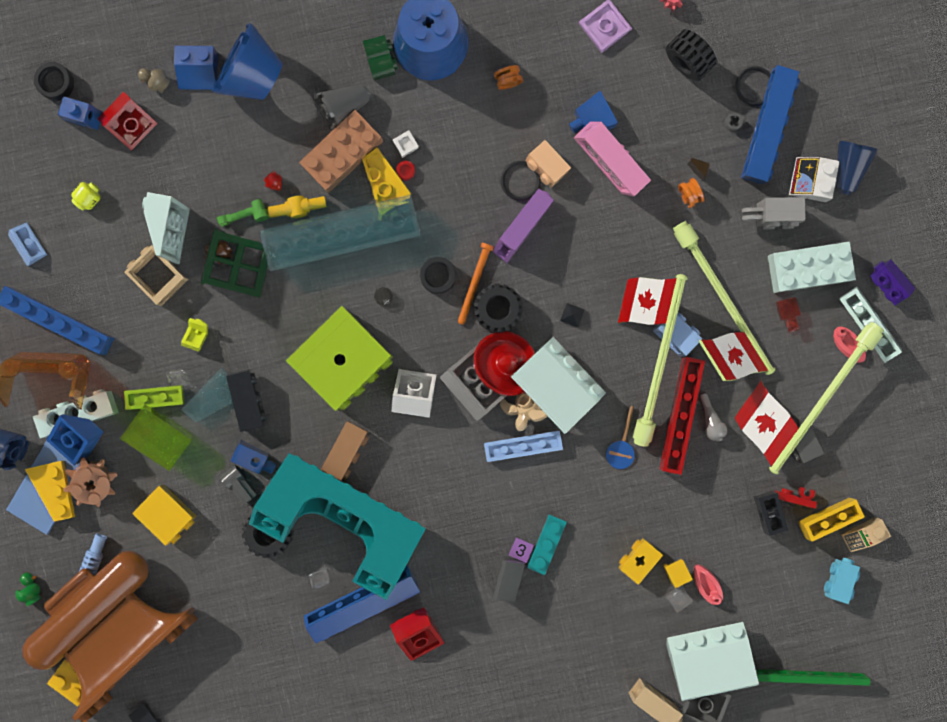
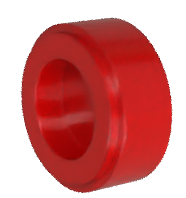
(405, 170)

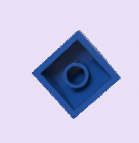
(196, 67)
(74, 437)

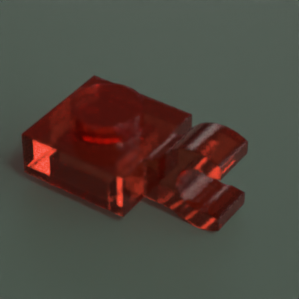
(789, 310)

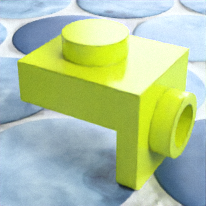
(195, 334)

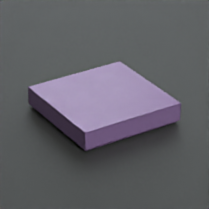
(605, 25)

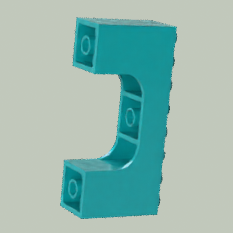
(306, 489)

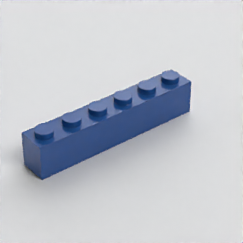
(770, 125)
(55, 320)
(357, 607)

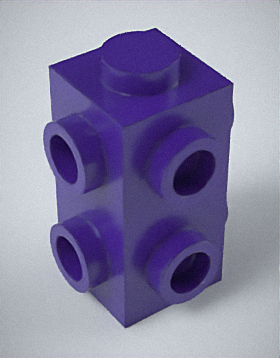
(892, 281)

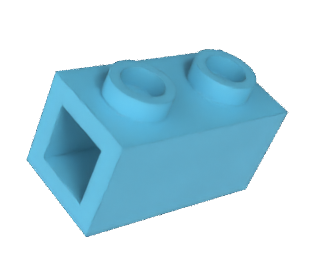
(842, 580)

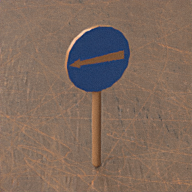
(620, 453)

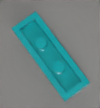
(546, 544)

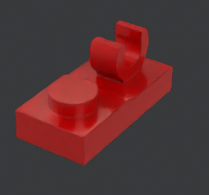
(787, 495)

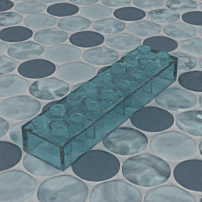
(340, 232)

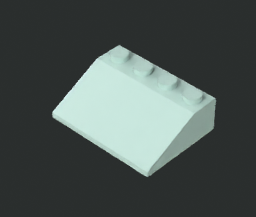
(166, 224)
(558, 385)
(712, 661)

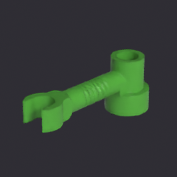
(257, 210)

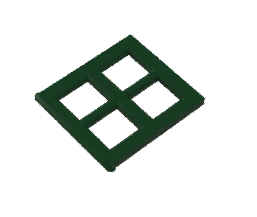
(236, 264)

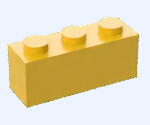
(831, 519)

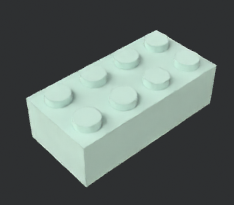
(811, 267)

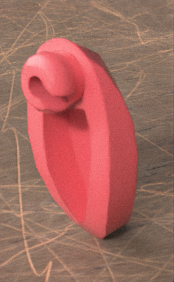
(846, 342)
(707, 585)

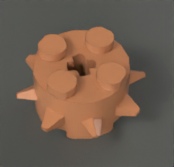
(88, 471)

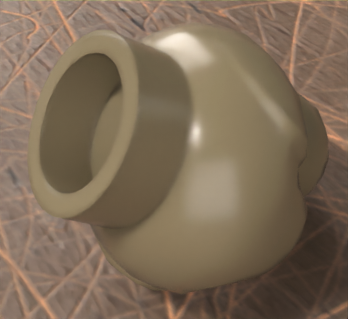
(156, 79)

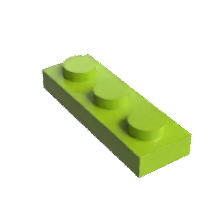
(154, 397)

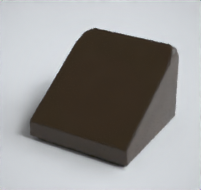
(699, 167)

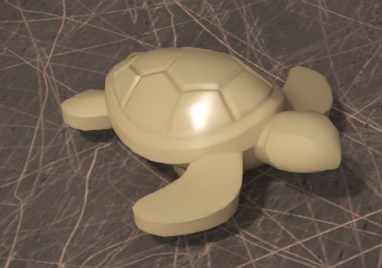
(525, 408)

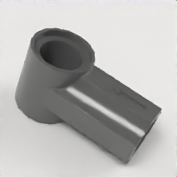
(235, 480)

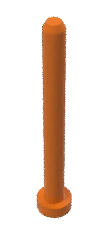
(475, 281)

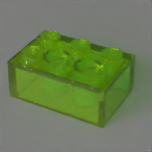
(156, 437)

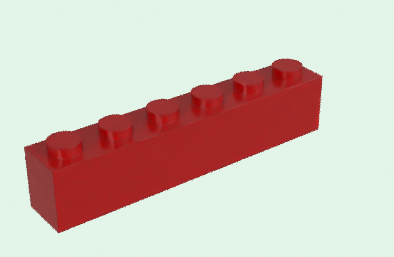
(682, 415)

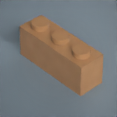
(345, 451)

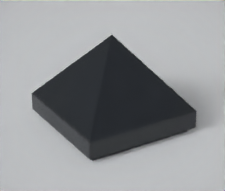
(572, 315)

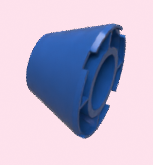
(249, 67)

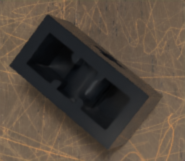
(770, 513)

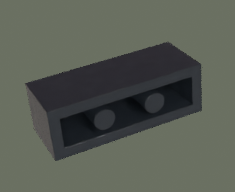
(246, 400)

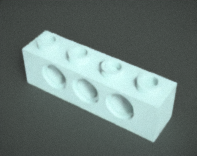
(864, 314)
(105, 407)

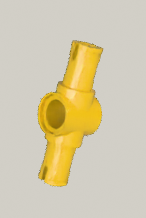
(297, 206)

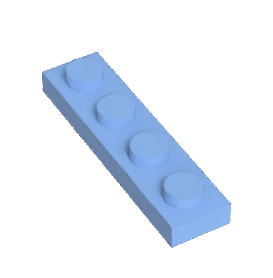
(523, 446)

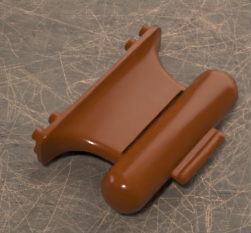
(102, 629)

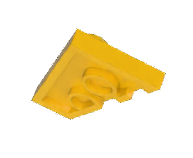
(383, 178)
(50, 484)

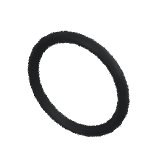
(738, 81)
(511, 195)

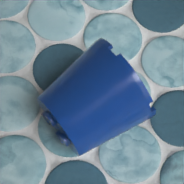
(430, 51)

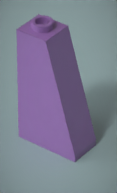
(522, 225)

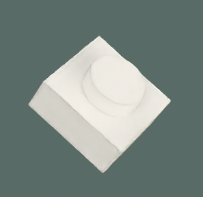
(405, 143)

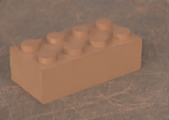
(341, 151)

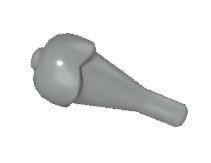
(714, 427)

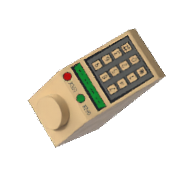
(866, 534)

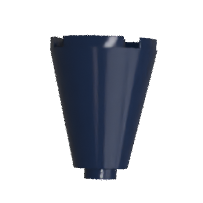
(853, 165)
(12, 447)

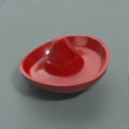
(499, 358)

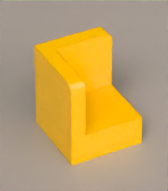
(677, 573)

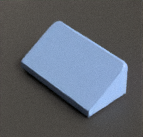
(26, 244)

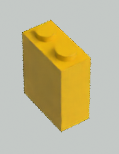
(165, 515)

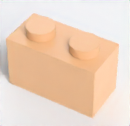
(547, 164)

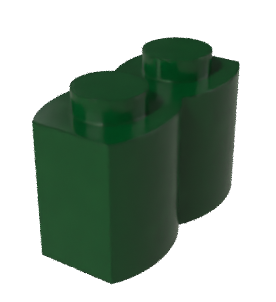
(379, 57)

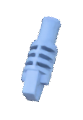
(93, 555)

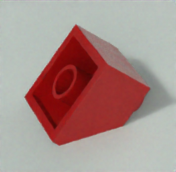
(127, 121)
(417, 634)

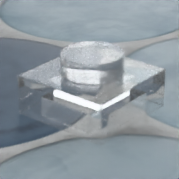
(679, 598)

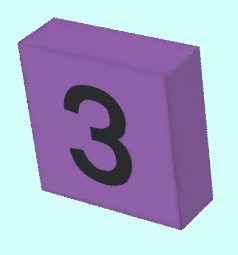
(521, 549)

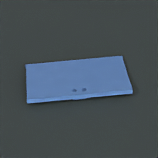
(27, 502)

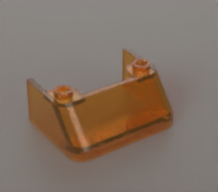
(69, 366)

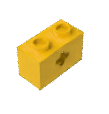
(634, 569)

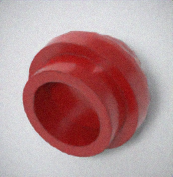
(273, 181)

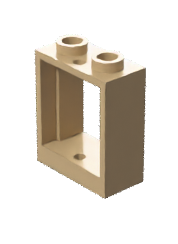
(168, 290)
(654, 702)

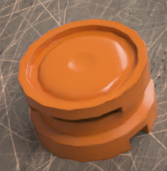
(508, 77)
(691, 192)

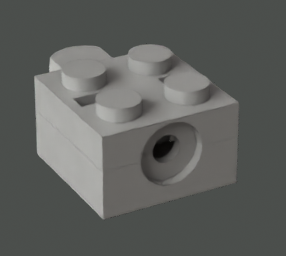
(777, 212)

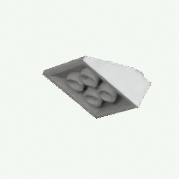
(468, 387)

